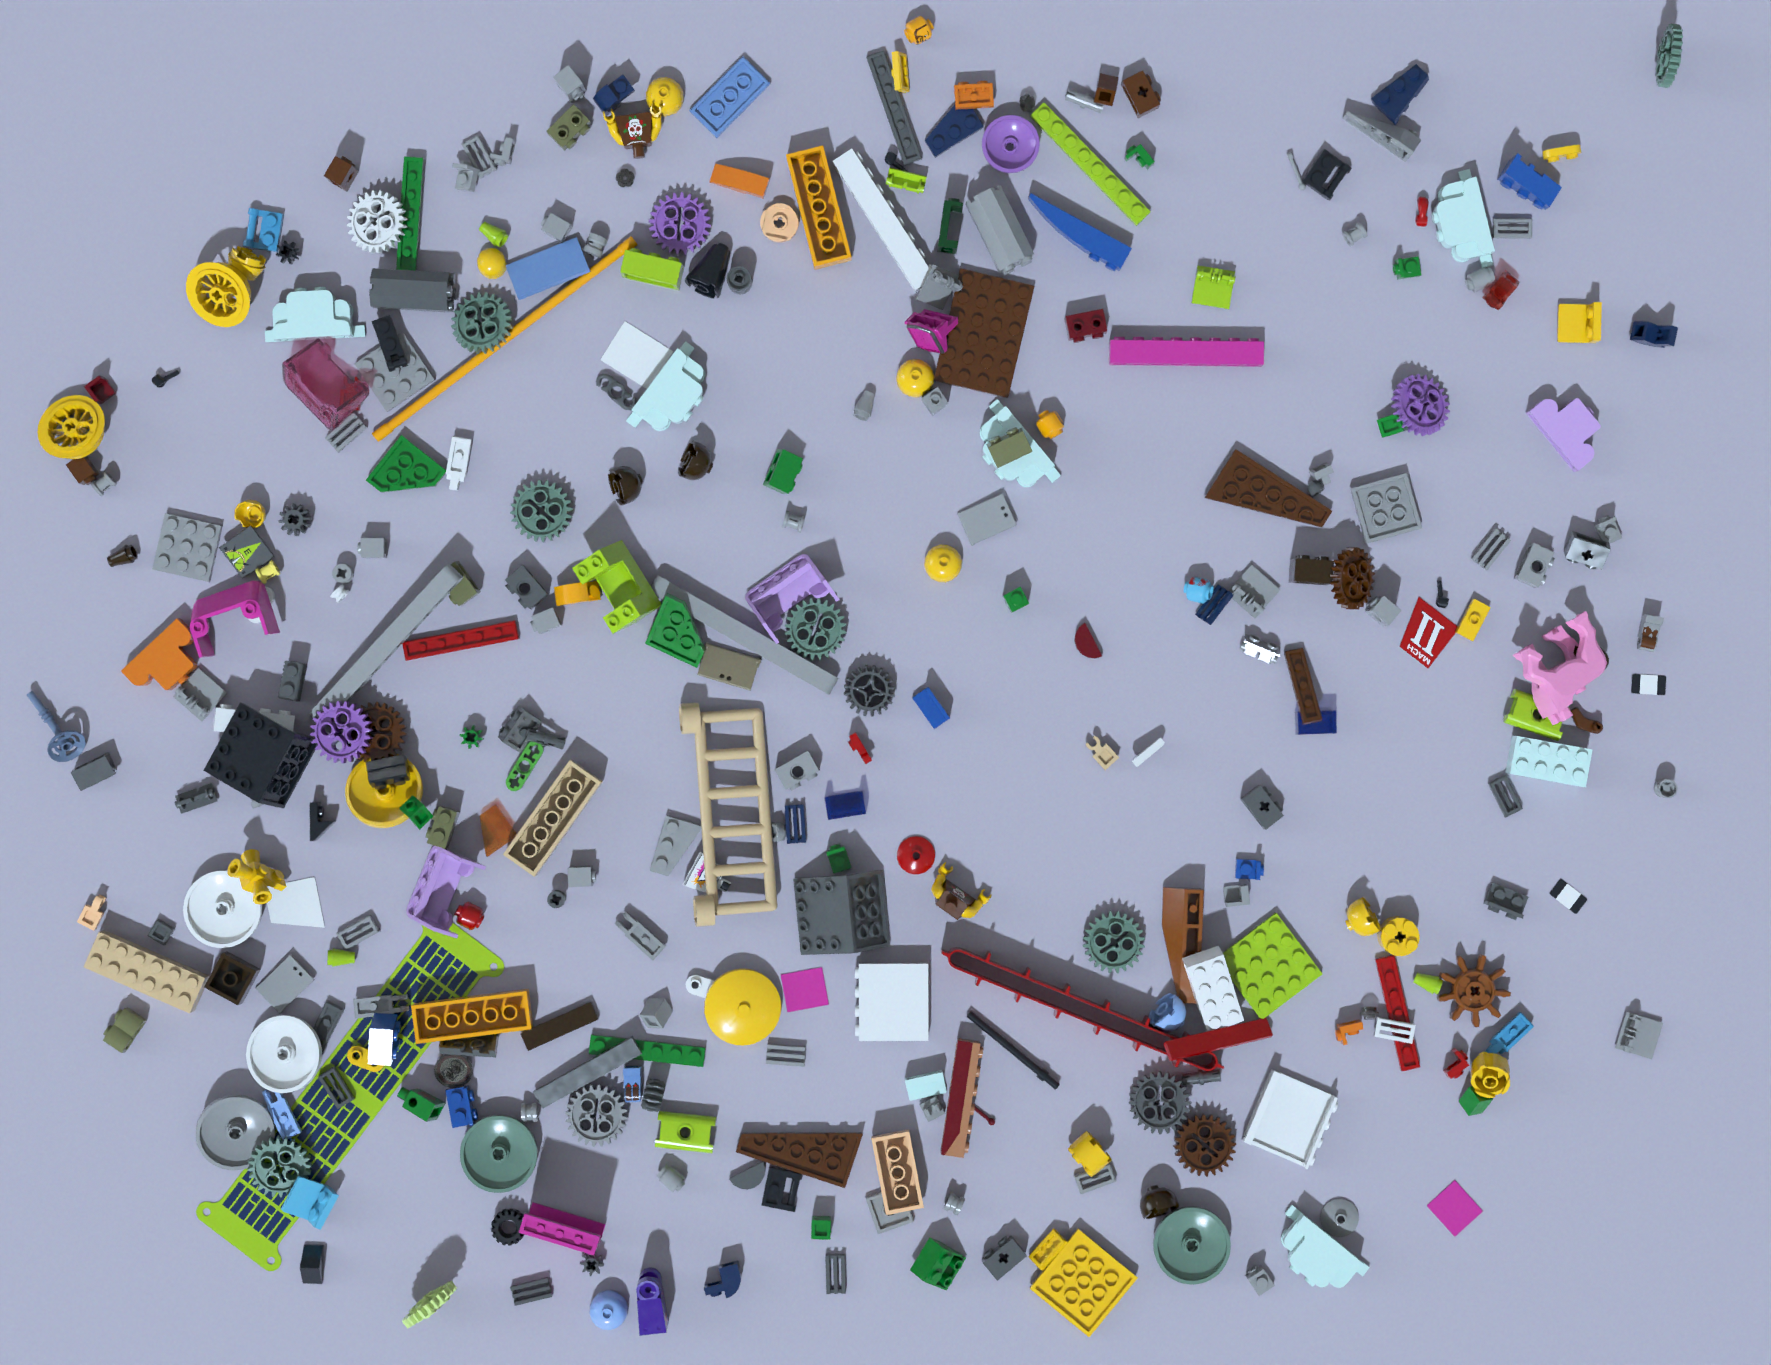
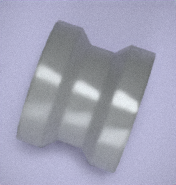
(346, 573)
(529, 1112)
(954, 1203)

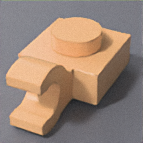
(91, 915)

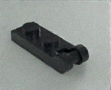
(389, 342)

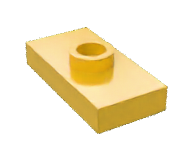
(900, 72)
(1472, 619)
(1048, 1249)

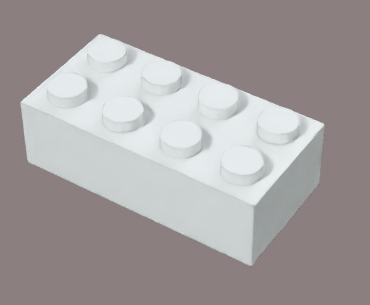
(1213, 989)

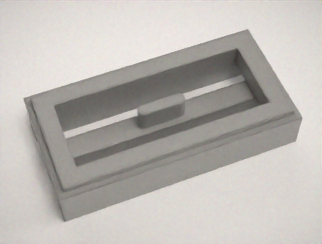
(487, 171)
(1496, 228)
(334, 442)
(1501, 536)
(372, 924)
(782, 1062)
(1083, 1190)

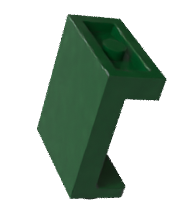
(945, 245)

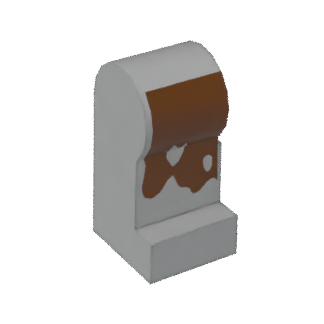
(1649, 632)

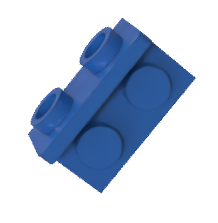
(461, 1106)

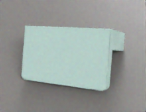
(925, 1085)

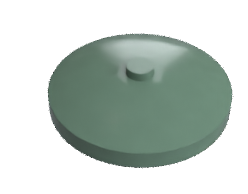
(498, 1153)
(1191, 1245)

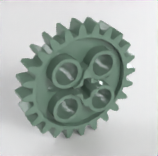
(1669, 55)
(465, 326)
(530, 524)
(832, 635)
(1103, 927)
(261, 1171)

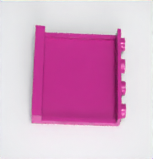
(562, 1228)

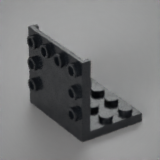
(260, 757)

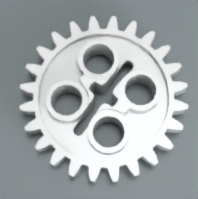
(377, 222)

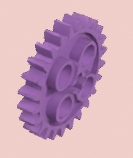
(662, 223)
(1420, 405)
(327, 742)

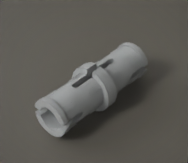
(1083, 100)

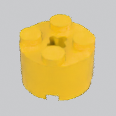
(1406, 943)
(1490, 1074)
(1089, 1153)

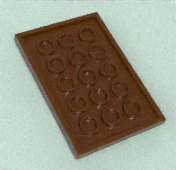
(988, 333)

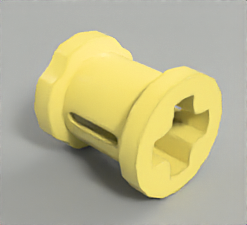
(267, 572)

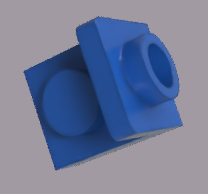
(1248, 869)

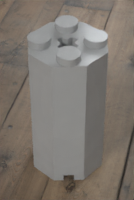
(1000, 230)

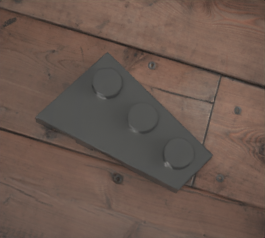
(471, 1046)

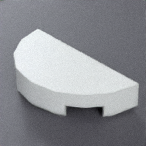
(1146, 753)

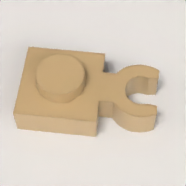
(1104, 754)

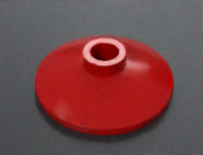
(919, 845)

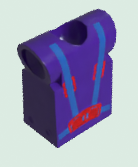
(651, 1303)

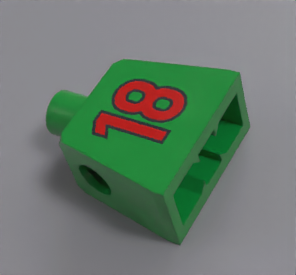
(421, 1103)

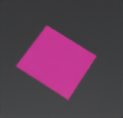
(804, 989)
(1454, 1208)

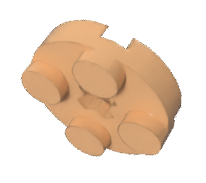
(770, 229)

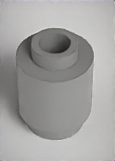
(1480, 279)
(671, 1178)

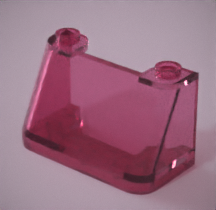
(323, 384)

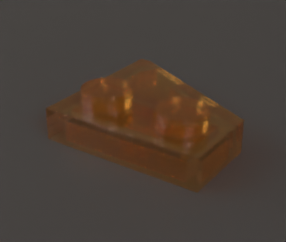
(495, 830)

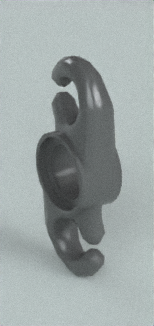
(613, 383)

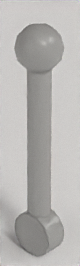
(1302, 186)

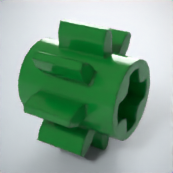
(466, 735)

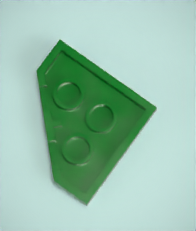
(405, 469)
(676, 632)

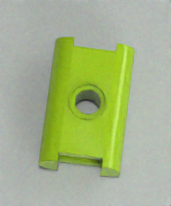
(1522, 717)
(672, 1139)

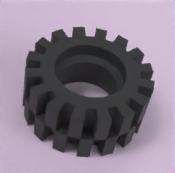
(497, 1227)

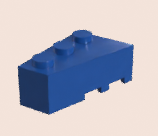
(1529, 183)

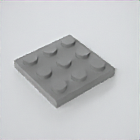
(399, 385)
(1386, 508)
(187, 547)

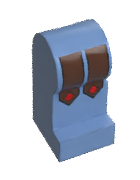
(633, 1083)

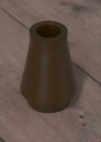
(124, 555)

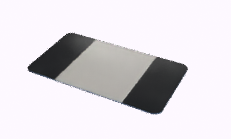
(1648, 684)
(1568, 896)

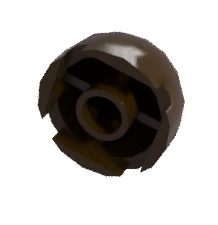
(695, 461)
(625, 483)
(1157, 1202)

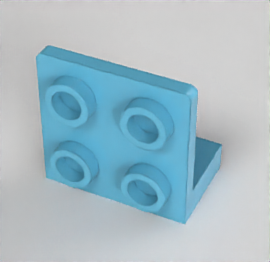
(310, 1201)

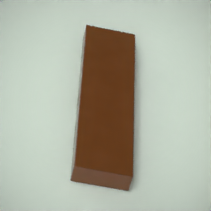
(1303, 686)

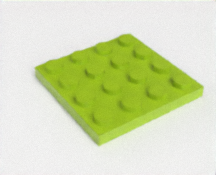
(1269, 966)

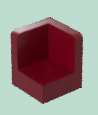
(100, 389)

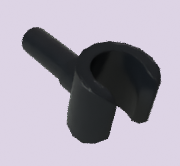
(890, 159)
(160, 382)
(1441, 601)

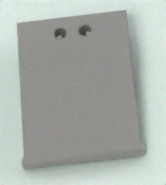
(986, 519)
(285, 983)

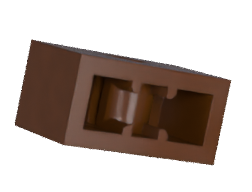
(1140, 104)
(341, 173)

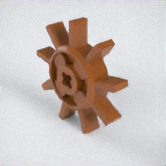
(1483, 985)

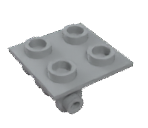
(939, 287)
(1253, 591)
(199, 694)
(1639, 1035)

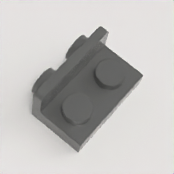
(515, 730)
(1505, 900)

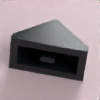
(312, 1264)

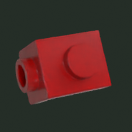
(1457, 1067)

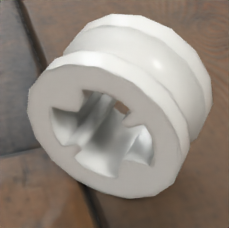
(340, 593)

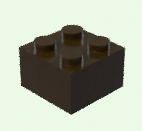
(1311, 571)
(232, 978)

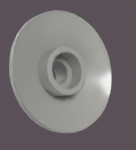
(1332, 1211)

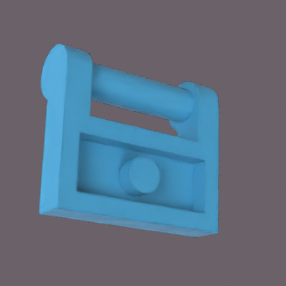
(269, 233)

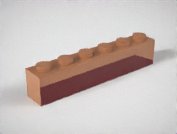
(960, 1098)

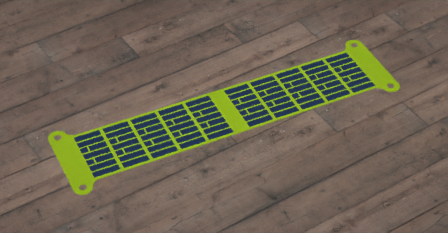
(431, 971)

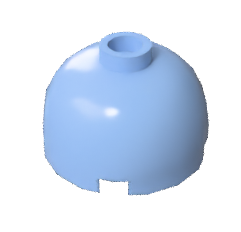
(1169, 1014)
(608, 1310)

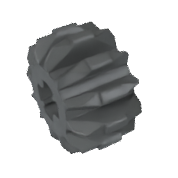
(298, 512)
(653, 1095)

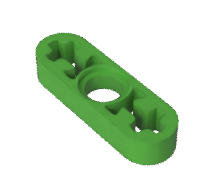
(512, 775)

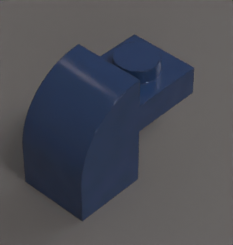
(612, 94)
(1653, 335)
(729, 1282)

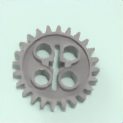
(579, 1113)

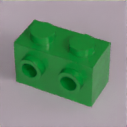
(783, 471)

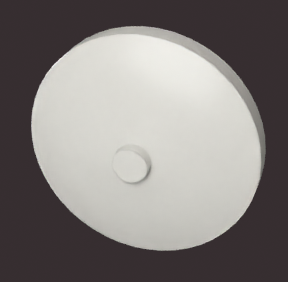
(220, 910)
(284, 1054)

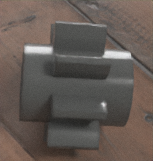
(591, 1269)

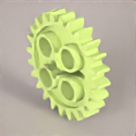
(429, 1304)

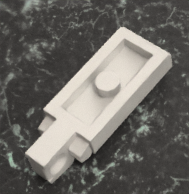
(458, 461)

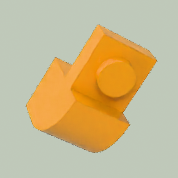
(577, 593)

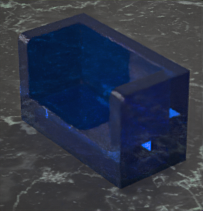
(1326, 726)
(845, 805)

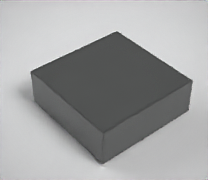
(161, 932)

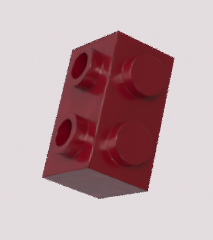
(1086, 325)

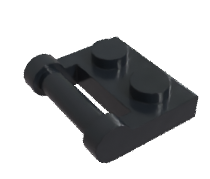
(1320, 172)
(775, 1188)

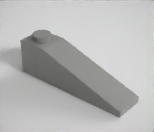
(1391, 137)

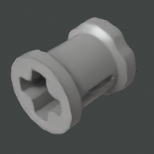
(1354, 234)
(103, 483)
(793, 521)

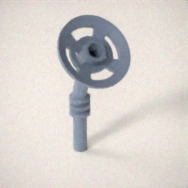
(63, 737)

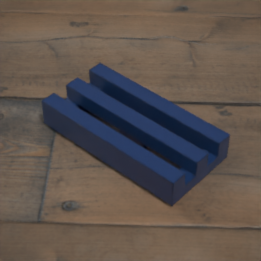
(1211, 604)
(795, 840)

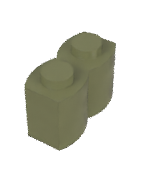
(124, 1029)

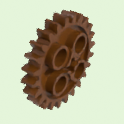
(1352, 578)
(377, 715)
(1193, 1157)

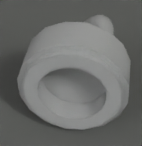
(778, 832)

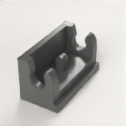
(94, 771)

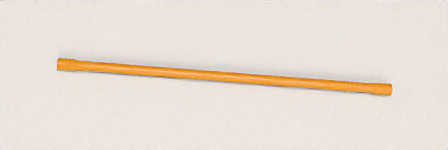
(388, 427)

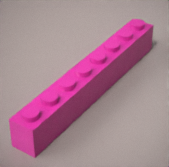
(1186, 353)

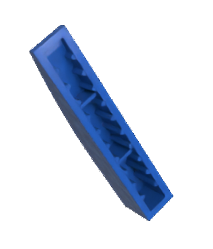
(1085, 237)

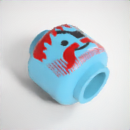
(1198, 590)

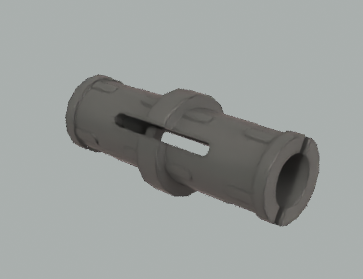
(545, 738)
(1201, 1077)

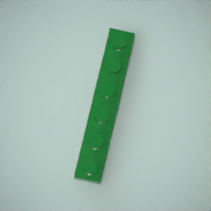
(411, 200)
(653, 1050)

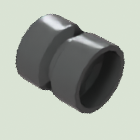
(739, 280)

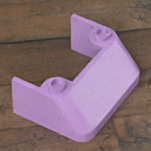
(785, 590)
(437, 887)

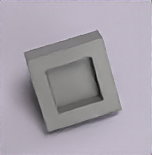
(1322, 473)
(932, 1108)

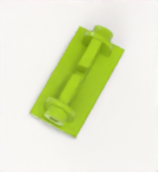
(906, 180)

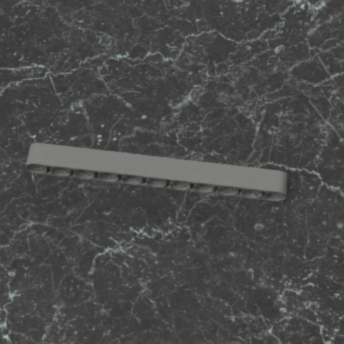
(748, 637)
(391, 638)

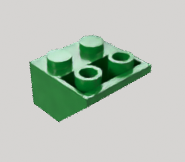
(937, 1264)

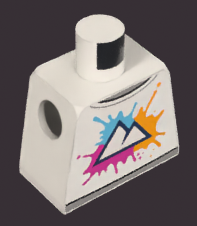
(696, 877)

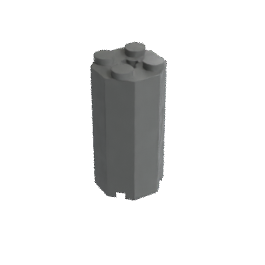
(412, 290)

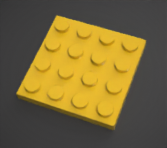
(1083, 1282)

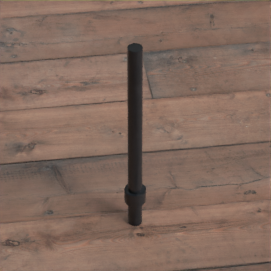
(1042, 1074)

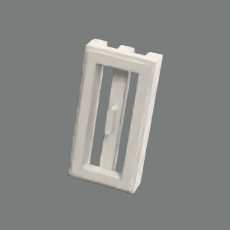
(1378, 1027)

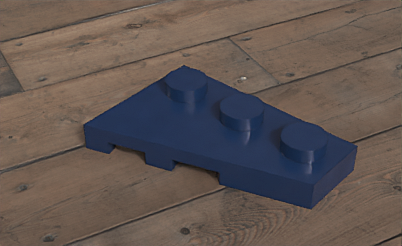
(1396, 96)
(953, 129)

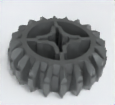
(852, 687)

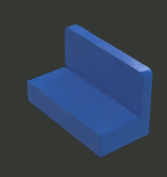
(931, 707)

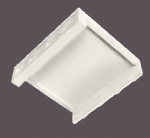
(892, 1001)
(1290, 1118)

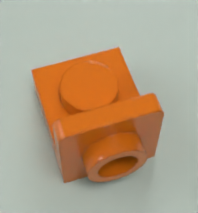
(1350, 1027)

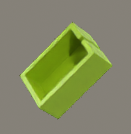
(652, 269)

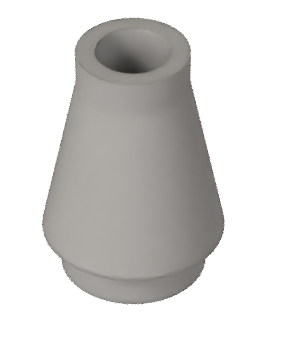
(864, 407)

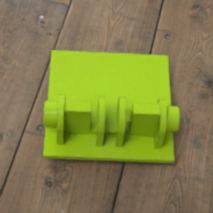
(1213, 287)

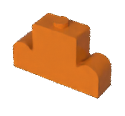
(164, 659)

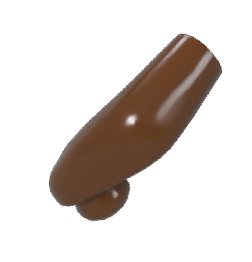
(1585, 724)

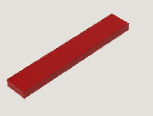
(460, 640)
(1396, 1010)
(1217, 1039)

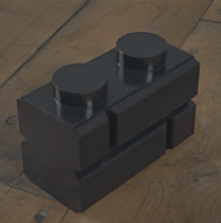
(388, 771)

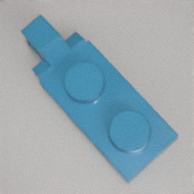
(1510, 1034)

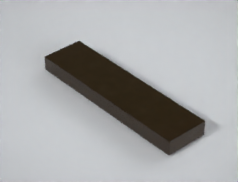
(559, 1026)

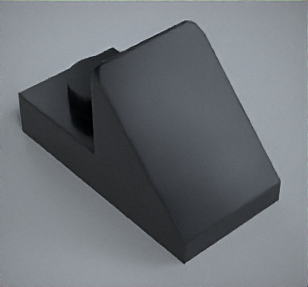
(318, 827)

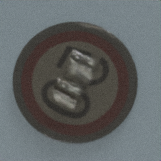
(453, 1070)

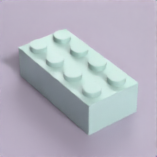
(1548, 761)

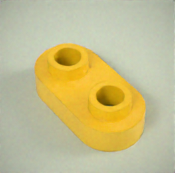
(1554, 154)
(363, 1060)

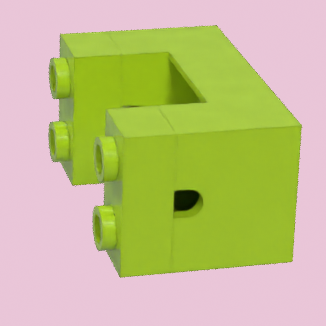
(621, 583)

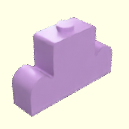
(1567, 429)

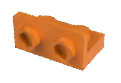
(973, 95)

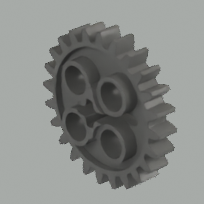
(1177, 1103)

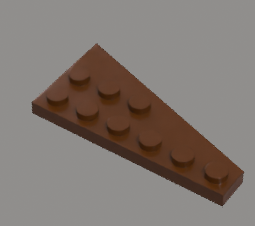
(1258, 489)
(816, 1155)

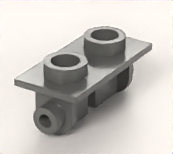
(195, 798)

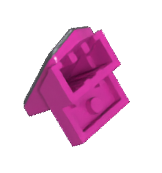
(930, 330)

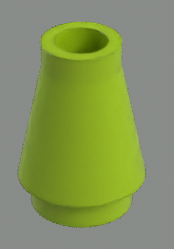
(494, 234)
(340, 957)
(1428, 982)

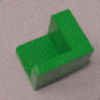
(1474, 1103)
(821, 1227)

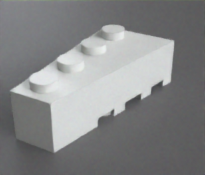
(225, 712)

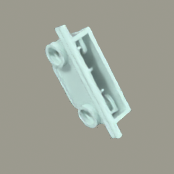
(1463, 221)
(313, 316)
(671, 392)
(1024, 469)
(1317, 1253)

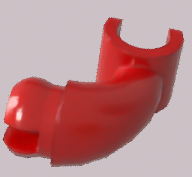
(1421, 219)

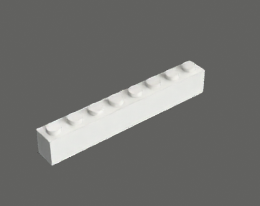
(882, 218)

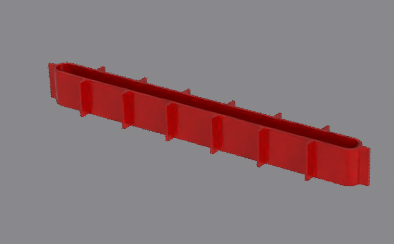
(1097, 1026)

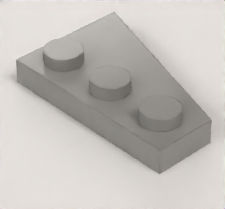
(672, 844)

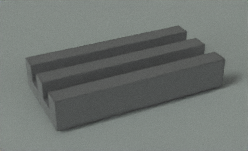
(1498, 781)
(335, 1085)
(835, 1256)
(515, 1295)

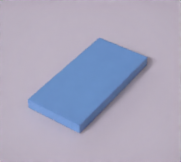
(729, 97)
(547, 268)

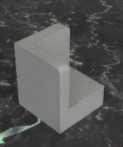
(1236, 895)
(656, 1013)

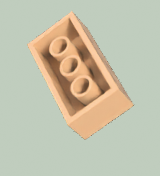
(897, 1172)

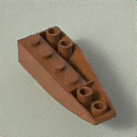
(1182, 933)

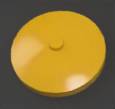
(380, 806)
(742, 1006)

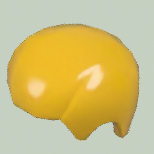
(491, 263)
(250, 513)

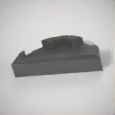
(750, 1177)

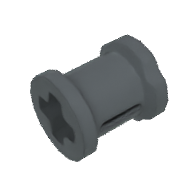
(554, 904)

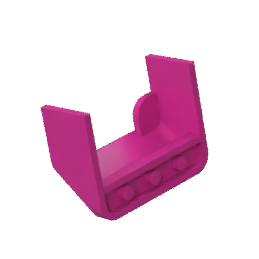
(249, 596)

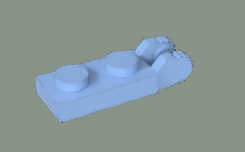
(282, 1115)

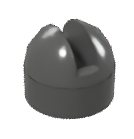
(1315, 487)

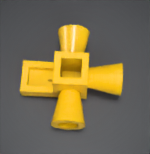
(256, 876)

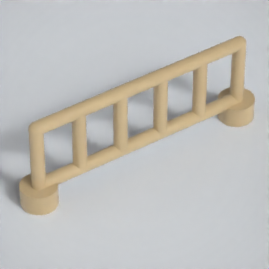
(708, 906)

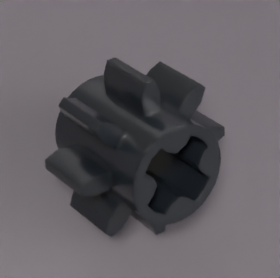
(292, 255)

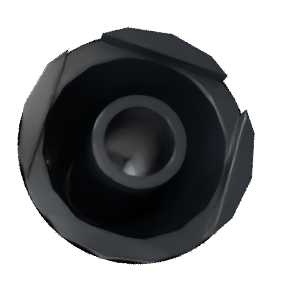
(710, 271)

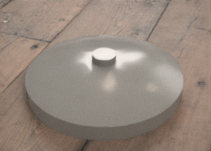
(232, 1129)

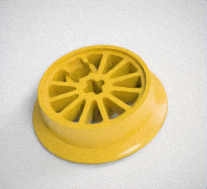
(220, 292)
(73, 428)

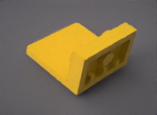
(1579, 323)

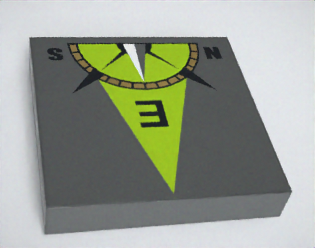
(246, 551)

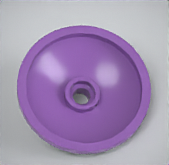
(1014, 131)

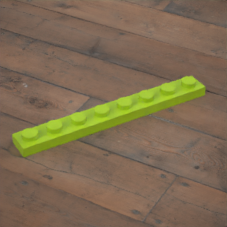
(1090, 164)

